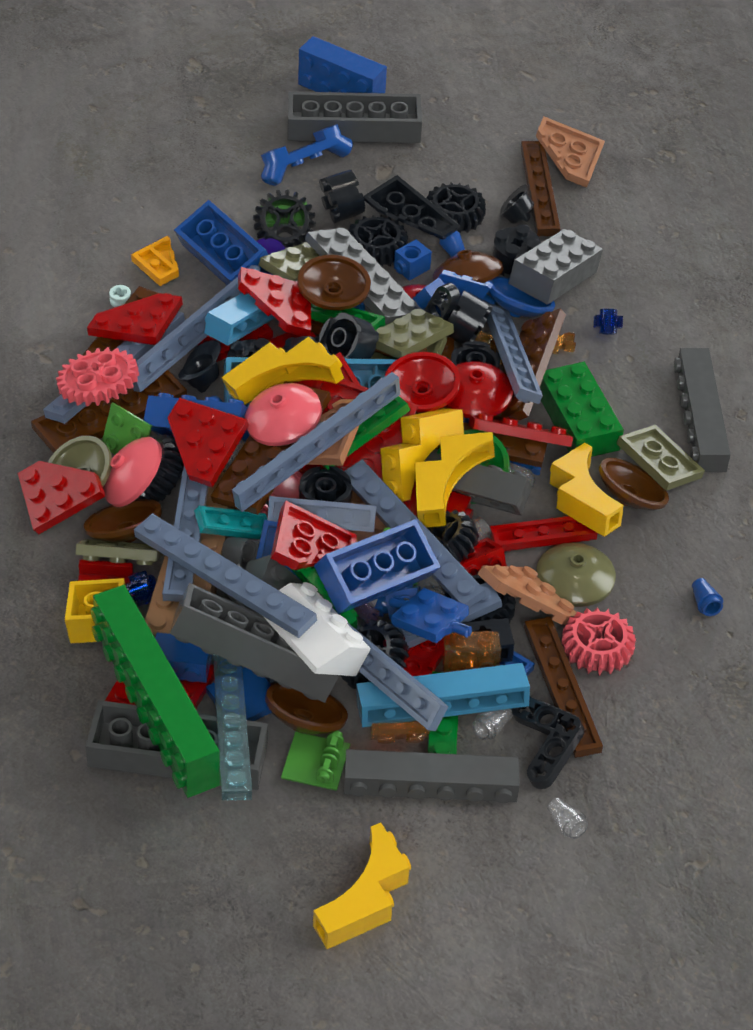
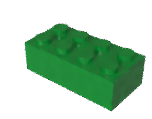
(581, 408)

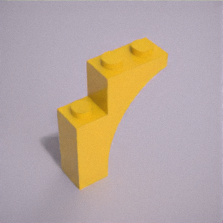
(275, 366)
(419, 437)
(437, 478)
(579, 494)
(368, 900)

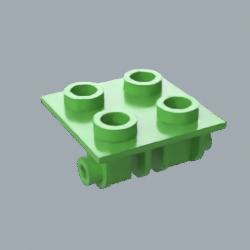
(123, 428)
(316, 760)

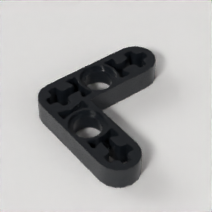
(556, 737)

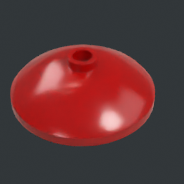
(426, 380)
(481, 390)

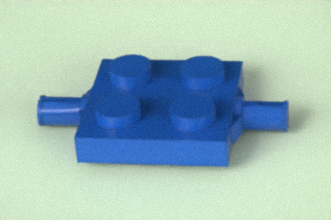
(430, 615)

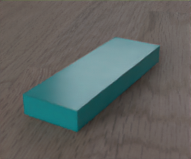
(229, 522)

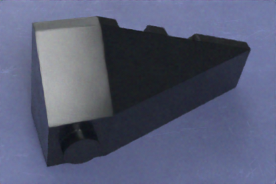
(407, 205)

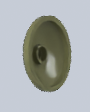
(85, 454)
(577, 573)

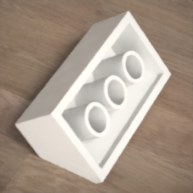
(330, 642)

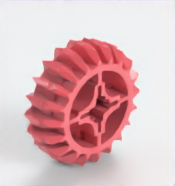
(598, 641)

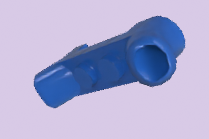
(278, 158)

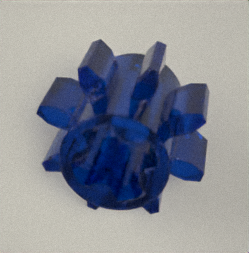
(608, 321)
(141, 587)

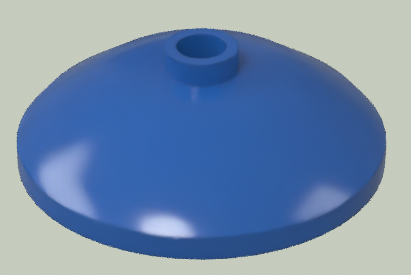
(517, 301)

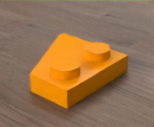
(157, 261)

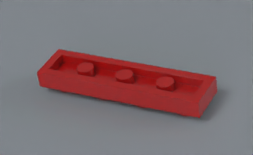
(511, 428)
(541, 533)

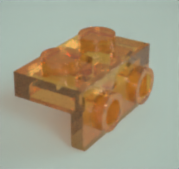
(474, 652)
(388, 732)

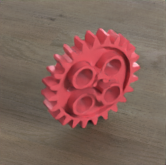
(97, 376)

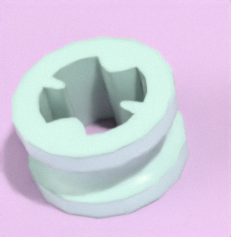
(116, 291)

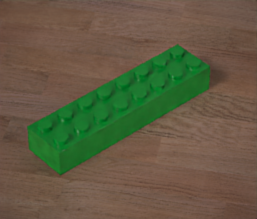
(156, 692)

